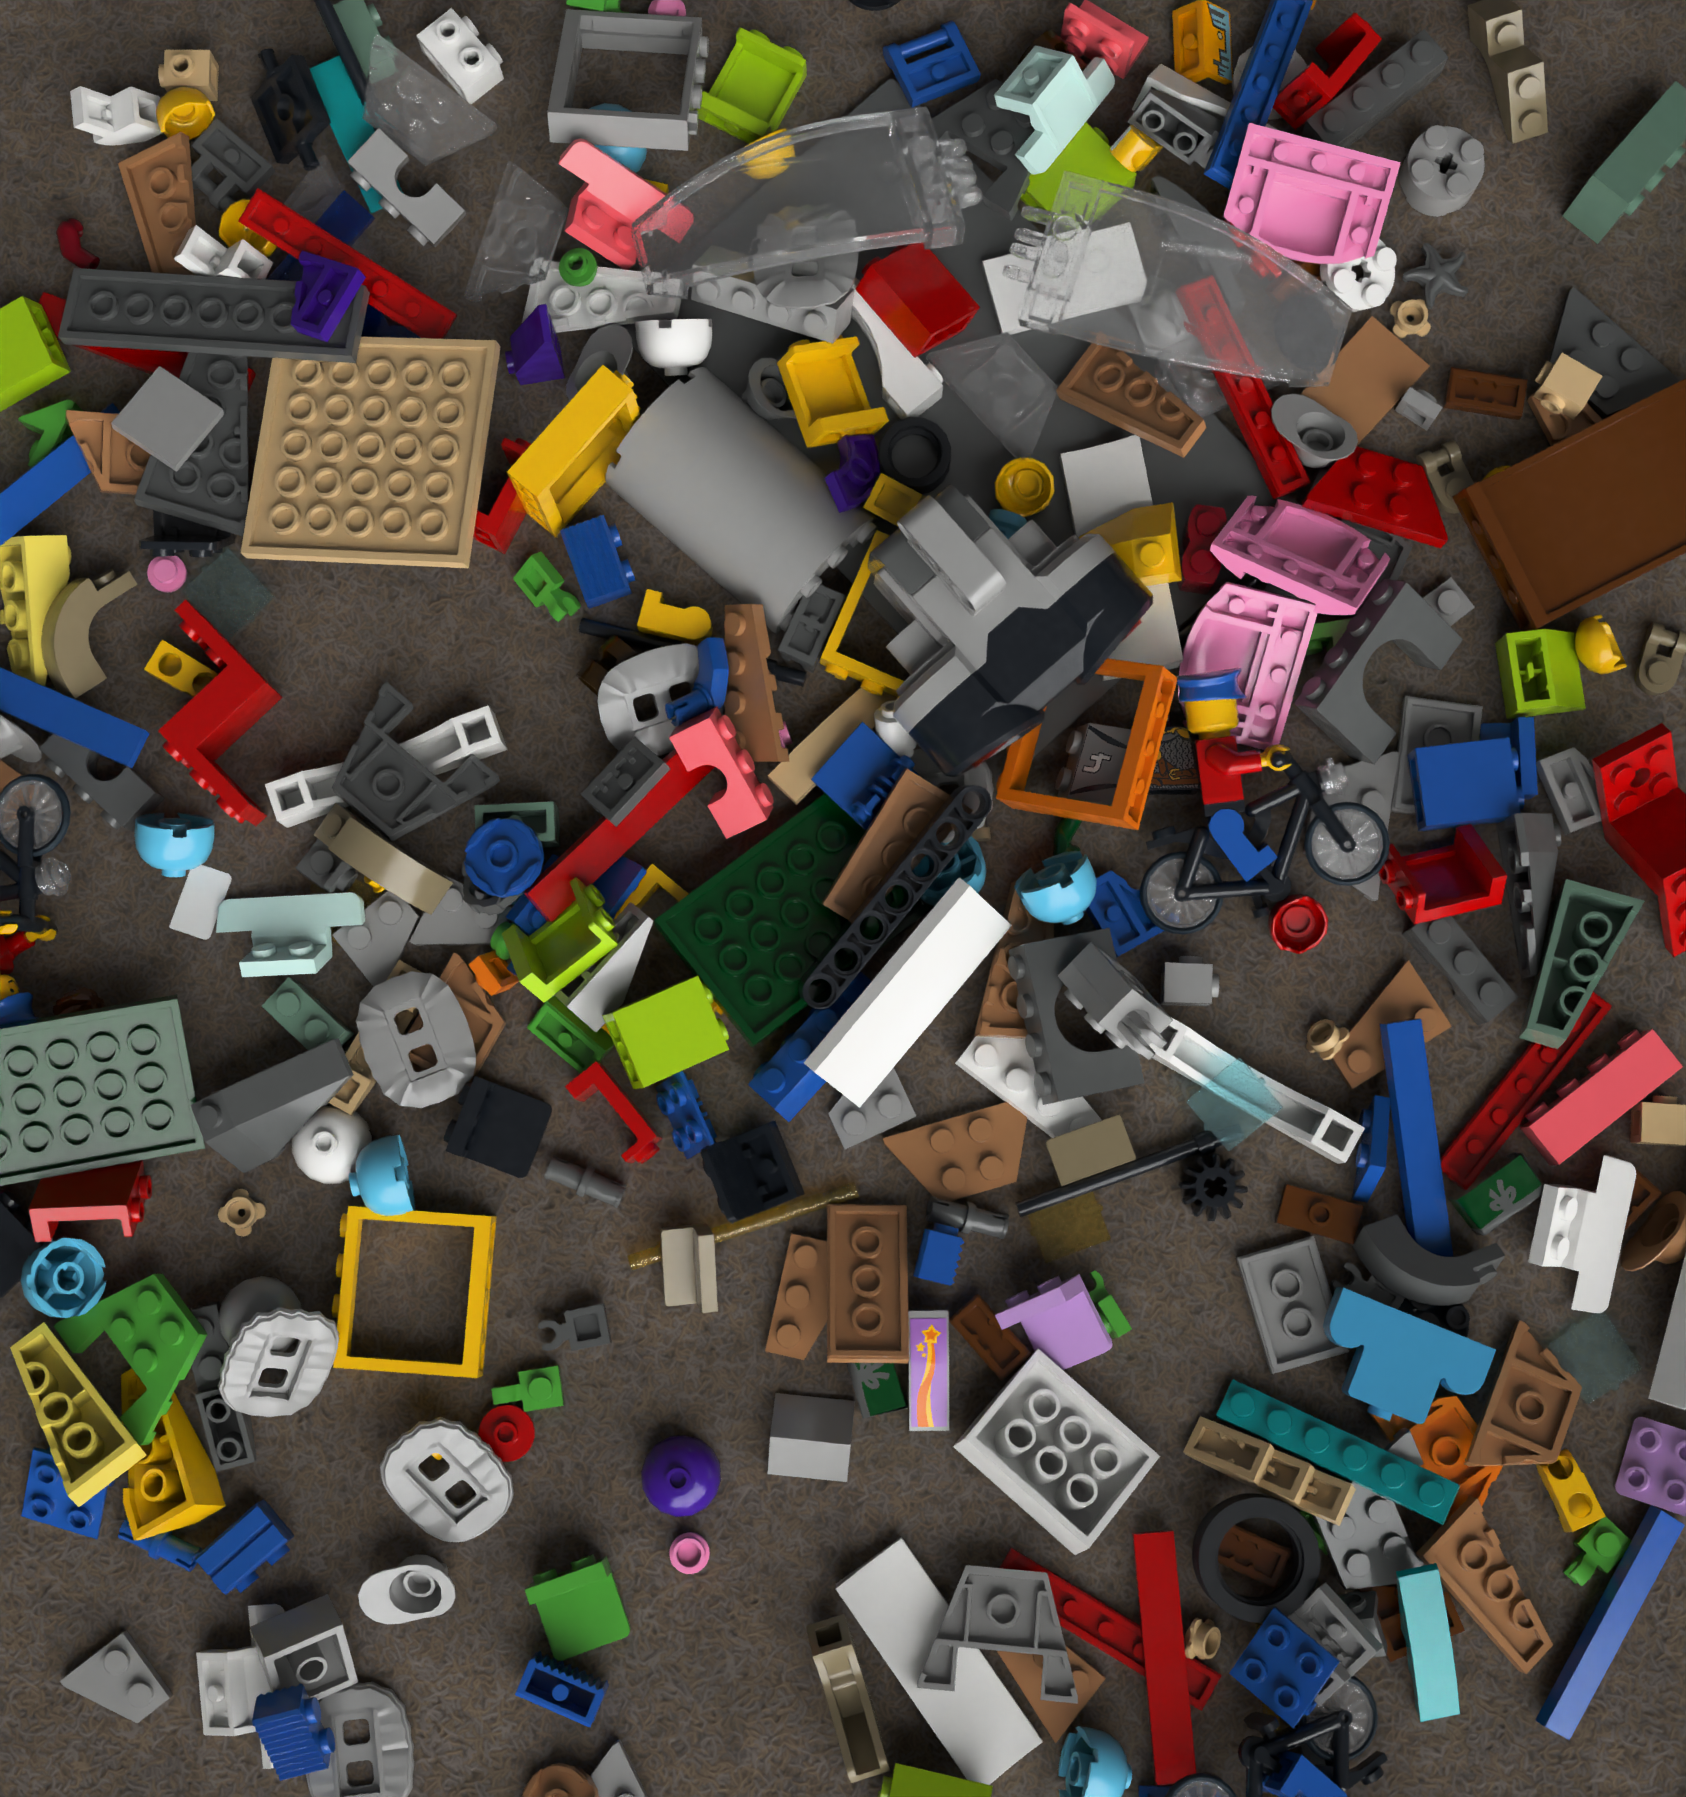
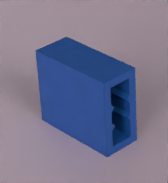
(1464, 783)

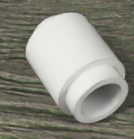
(892, 732)

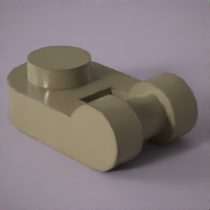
(1450, 484)
(1656, 672)

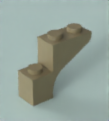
(1513, 68)
(848, 1698)

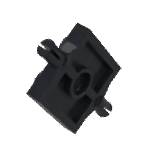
(290, 109)

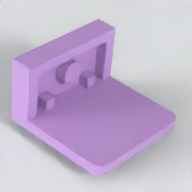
(1059, 1321)
(1655, 1466)

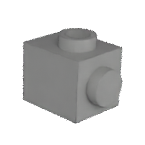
(1188, 982)

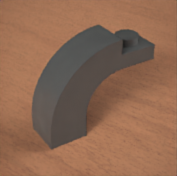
(1419, 1274)

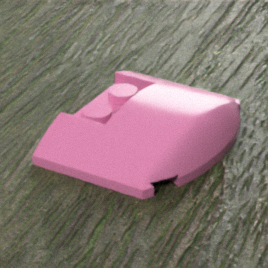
(1309, 196)
(1301, 554)
(1265, 639)

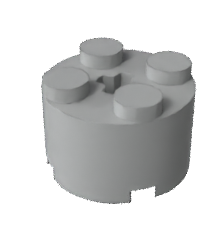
(1444, 150)

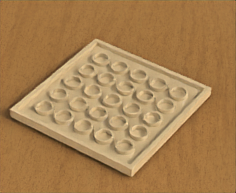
(374, 455)

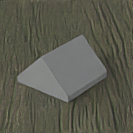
(810, 1437)

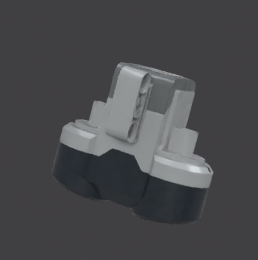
(995, 624)

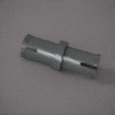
(585, 1181)
(967, 1217)

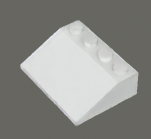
(1057, 1452)

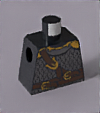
(1176, 764)

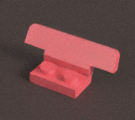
(606, 202)

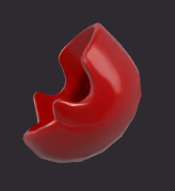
(1297, 923)

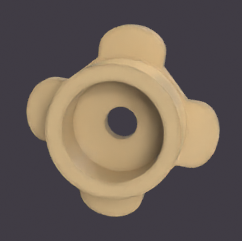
(1413, 308)
(1326, 1038)
(230, 1212)
(1202, 1639)

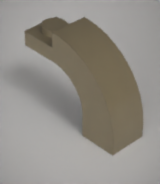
(67, 627)
(382, 860)

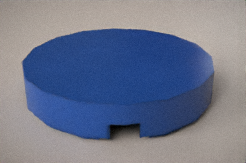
(504, 857)

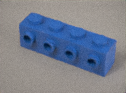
(785, 1078)

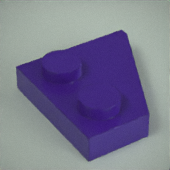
(323, 295)

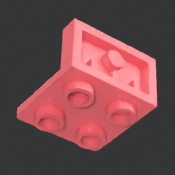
(1099, 34)

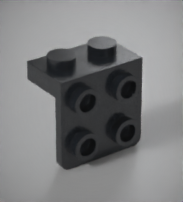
(178, 534)
(498, 1127)
(751, 1172)
(16, 1240)

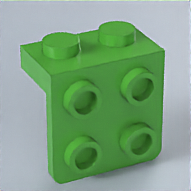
(579, 1607)

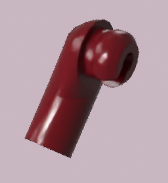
(70, 245)

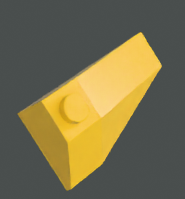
(1146, 542)
(175, 1478)

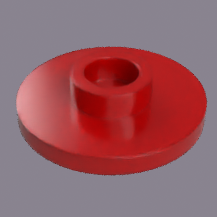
(508, 1432)

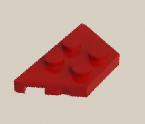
(1380, 495)

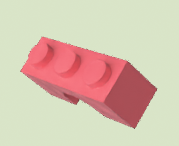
(712, 741)

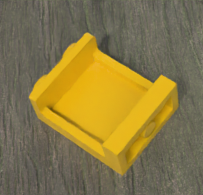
(828, 391)

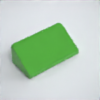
(570, 1035)

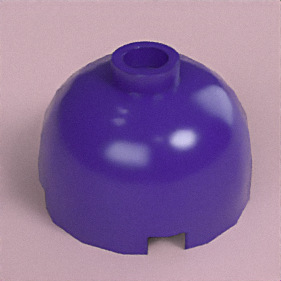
(681, 1475)

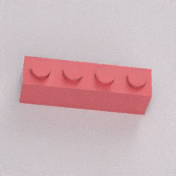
(1601, 1096)

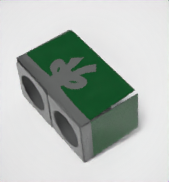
(1499, 1196)
(876, 1388)

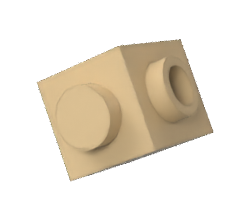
(190, 69)
(1565, 385)
(1659, 1122)

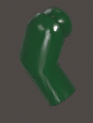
(1063, 835)

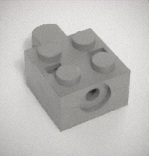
(1115, 1001)

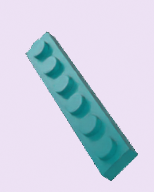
(1338, 1451)

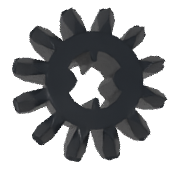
(1211, 1173)

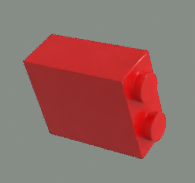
(916, 297)

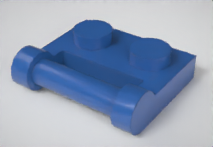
(936, 73)

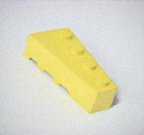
(80, 1426)

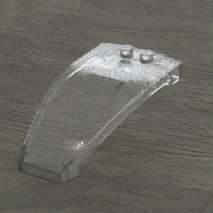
(807, 198)
(1174, 286)

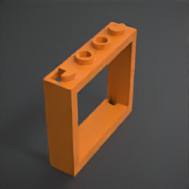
(1137, 763)

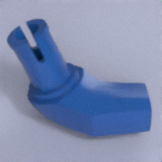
(709, 686)

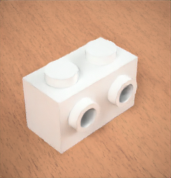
(460, 55)

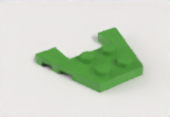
(152, 1334)

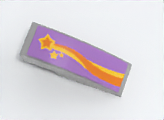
(928, 1370)

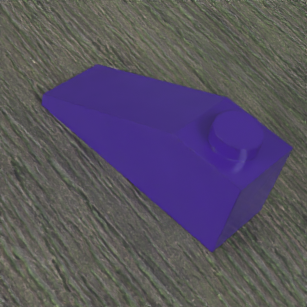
(535, 349)

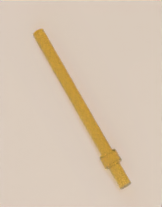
(758, 1221)

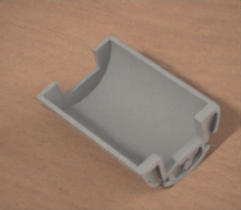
(735, 496)

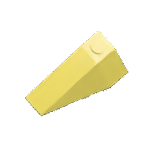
(30, 579)

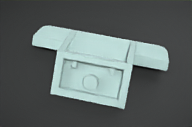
(1056, 98)
(289, 931)

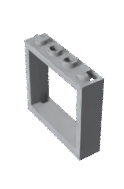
(636, 34)

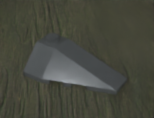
(1529, 859)
(263, 1112)

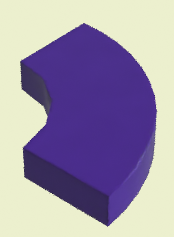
(857, 471)

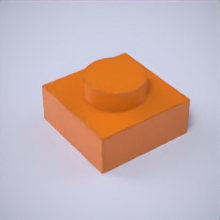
(492, 973)

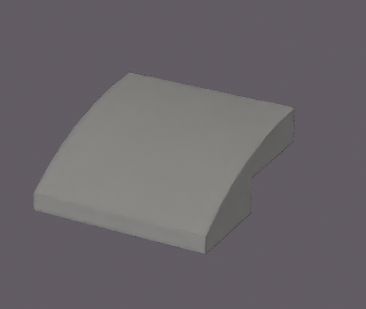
(1338, 1631)

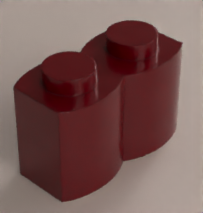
(1198, 563)

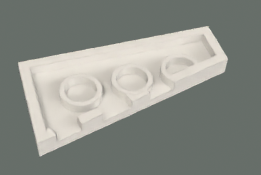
(611, 298)
(1010, 1072)

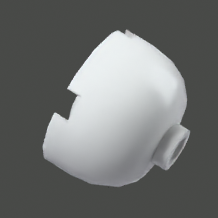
(674, 343)
(330, 1144)

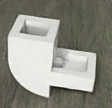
(116, 118)
(208, 257)

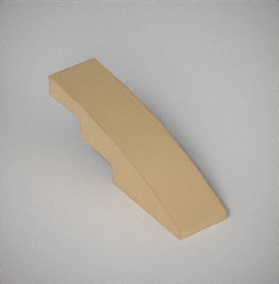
(810, 755)
(1269, 1470)

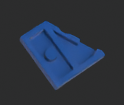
(1121, 910)
(1372, 1150)

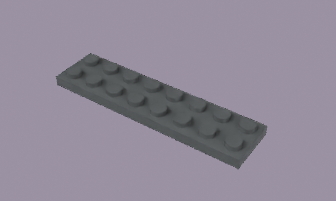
(200, 316)

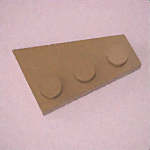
(801, 1299)
(1054, 1715)

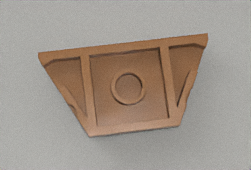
(111, 457)
(481, 1014)
(964, 1152)
(1525, 1407)

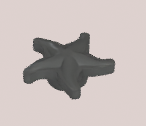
(1437, 275)

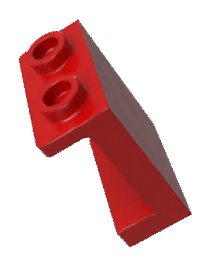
(1313, 88)
(508, 512)
(1445, 878)
(599, 1078)
(91, 1195)

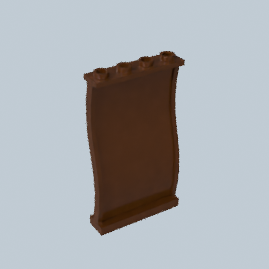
(1585, 510)

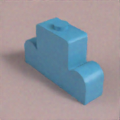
(1401, 1357)

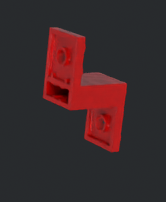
(218, 716)
(1647, 821)

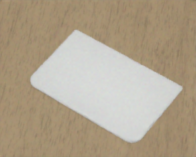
(200, 901)

